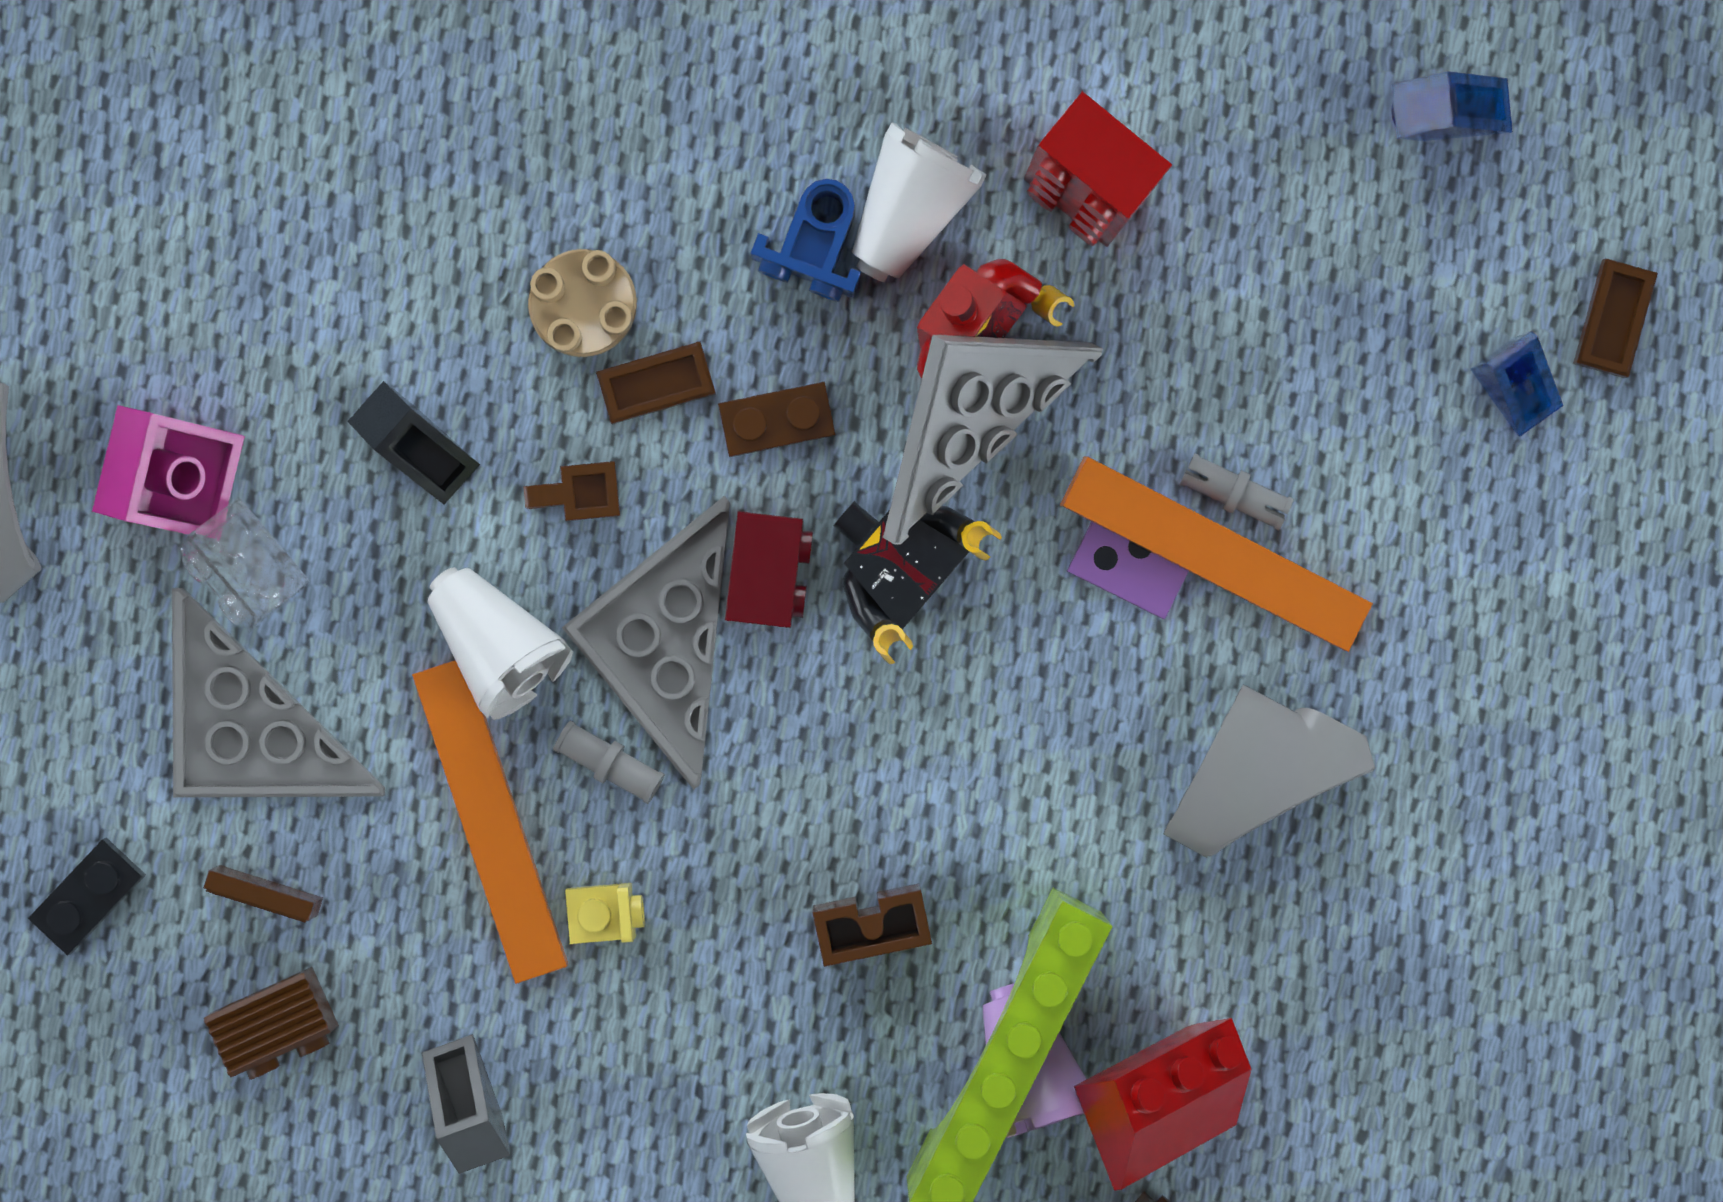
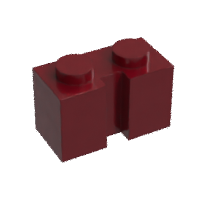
(767, 569)

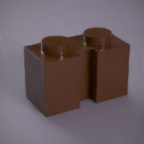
(857, 934)

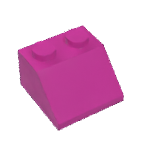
(166, 471)

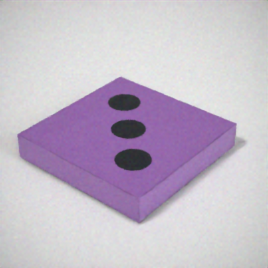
(1127, 570)

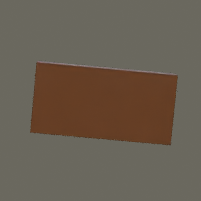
(1615, 318)
(656, 383)
(262, 893)

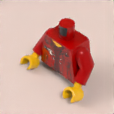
(986, 304)

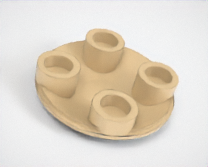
(582, 302)

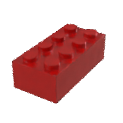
(1093, 171)

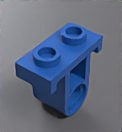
(813, 246)

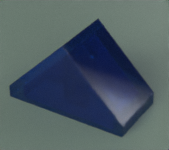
(1520, 382)

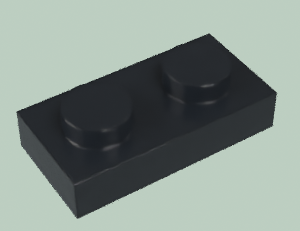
(86, 896)

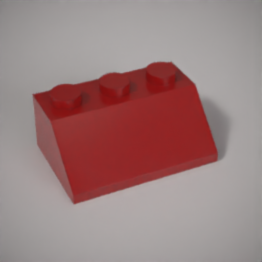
(1166, 1099)

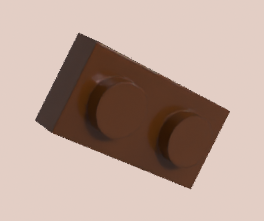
(776, 419)

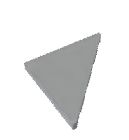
(968, 412)
(658, 638)
(242, 728)

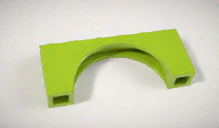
(1050, 978)

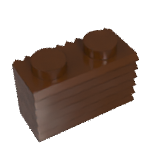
(272, 1023)

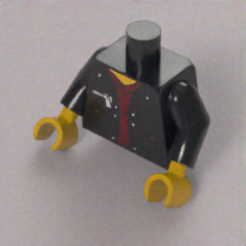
(894, 581)

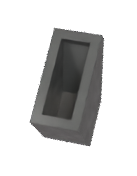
(464, 1105)

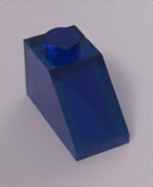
(1451, 106)

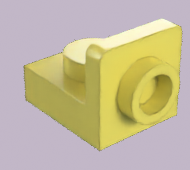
(604, 913)

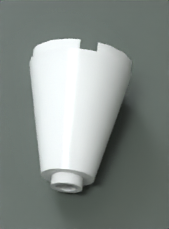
(909, 202)
(495, 642)
(807, 1149)

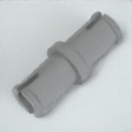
(1237, 491)
(608, 762)

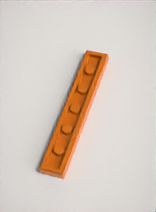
(1215, 553)
(491, 823)

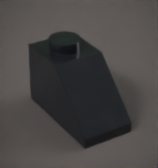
(413, 443)

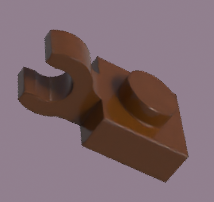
(585, 492)

